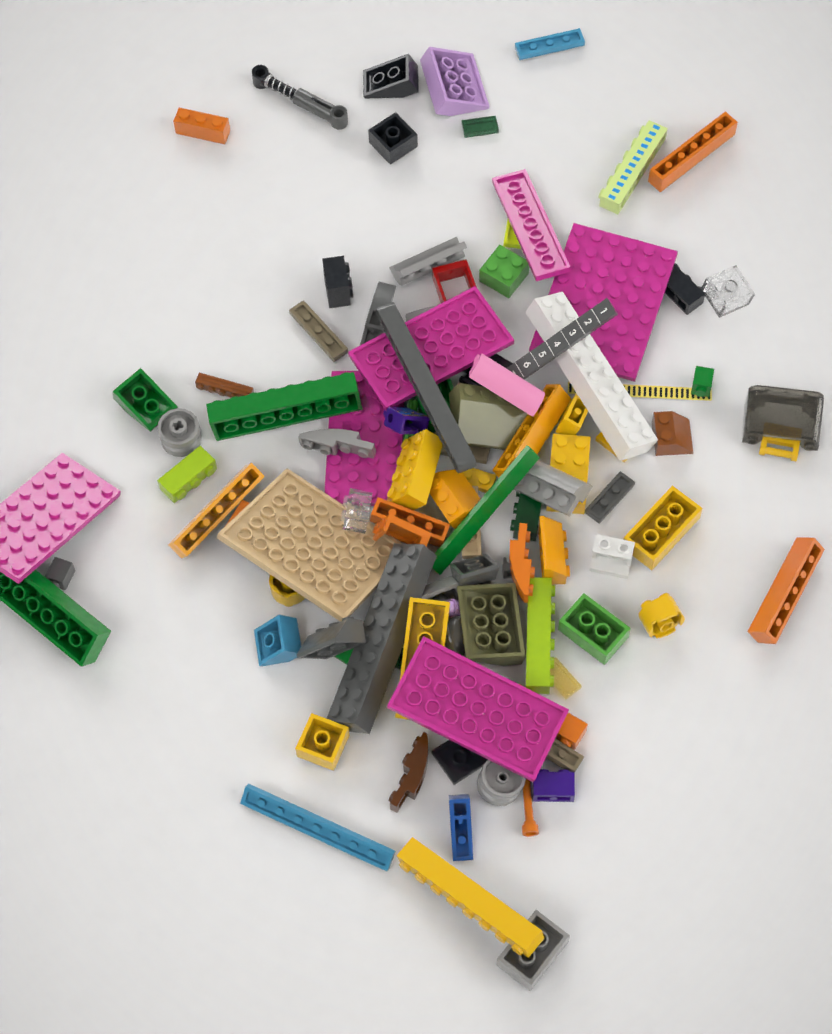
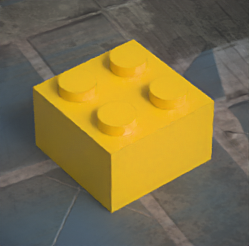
(322, 741)

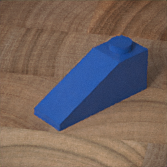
(460, 827)

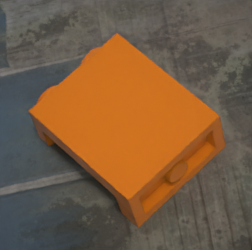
(400, 530)

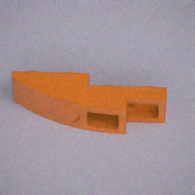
(520, 564)

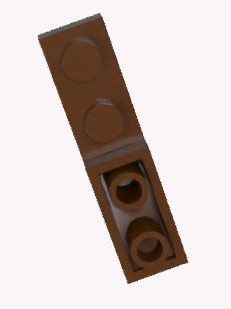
(415, 766)

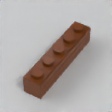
(221, 386)

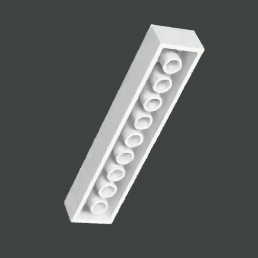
(594, 380)

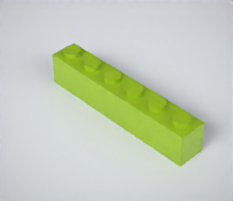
(539, 636)

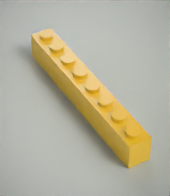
(470, 897)

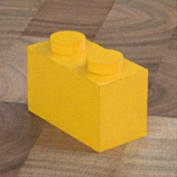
(572, 417)

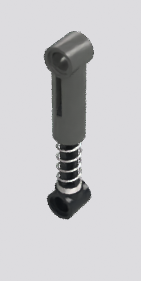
(334, 114)

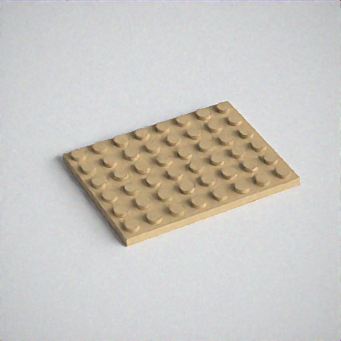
(301, 542)

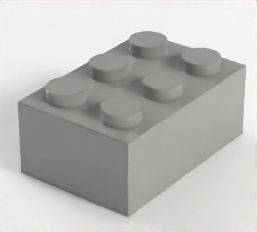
(530, 970)

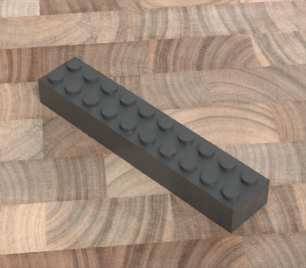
(384, 630)

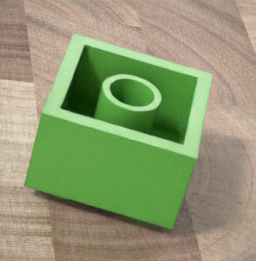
(504, 271)

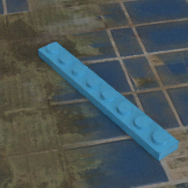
(317, 827)

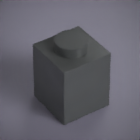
(60, 572)

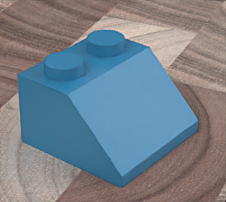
(277, 640)

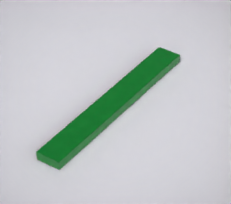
(484, 509)

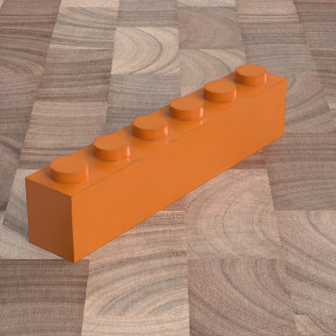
(692, 151)
(786, 590)

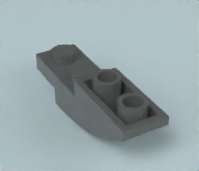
(383, 295)

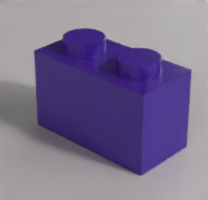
(554, 786)

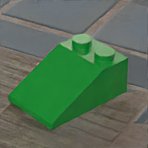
(143, 399)

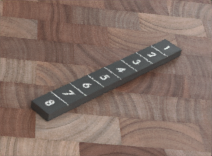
(564, 339)

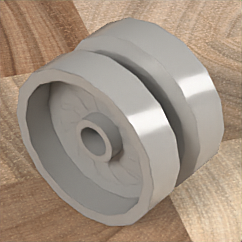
(179, 432)
(498, 784)

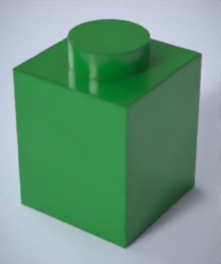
(702, 381)

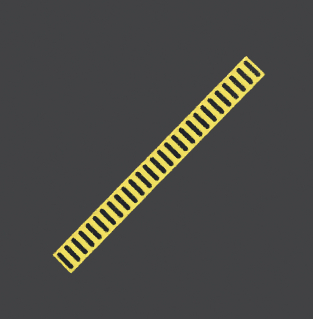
(657, 392)

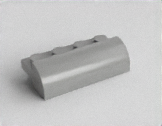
(424, 262)
(553, 488)

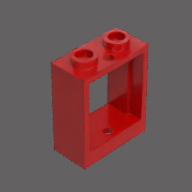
(449, 272)

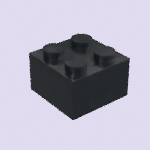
(393, 138)
(337, 281)

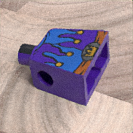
(397, 418)

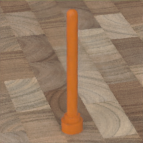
(530, 827)

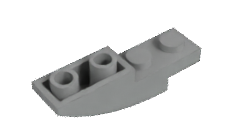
(330, 440)

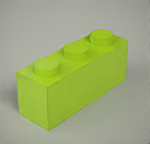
(187, 474)

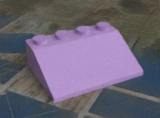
(453, 81)

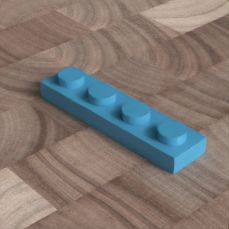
(549, 44)

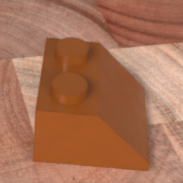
(672, 434)

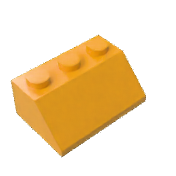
(453, 495)
(552, 550)

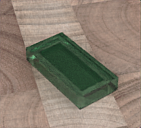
(480, 126)

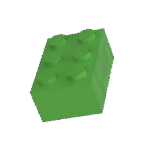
(594, 629)

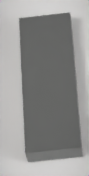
(609, 497)

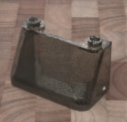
(783, 415)

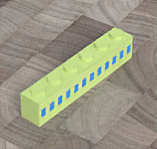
(633, 167)

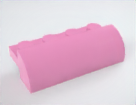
(506, 384)

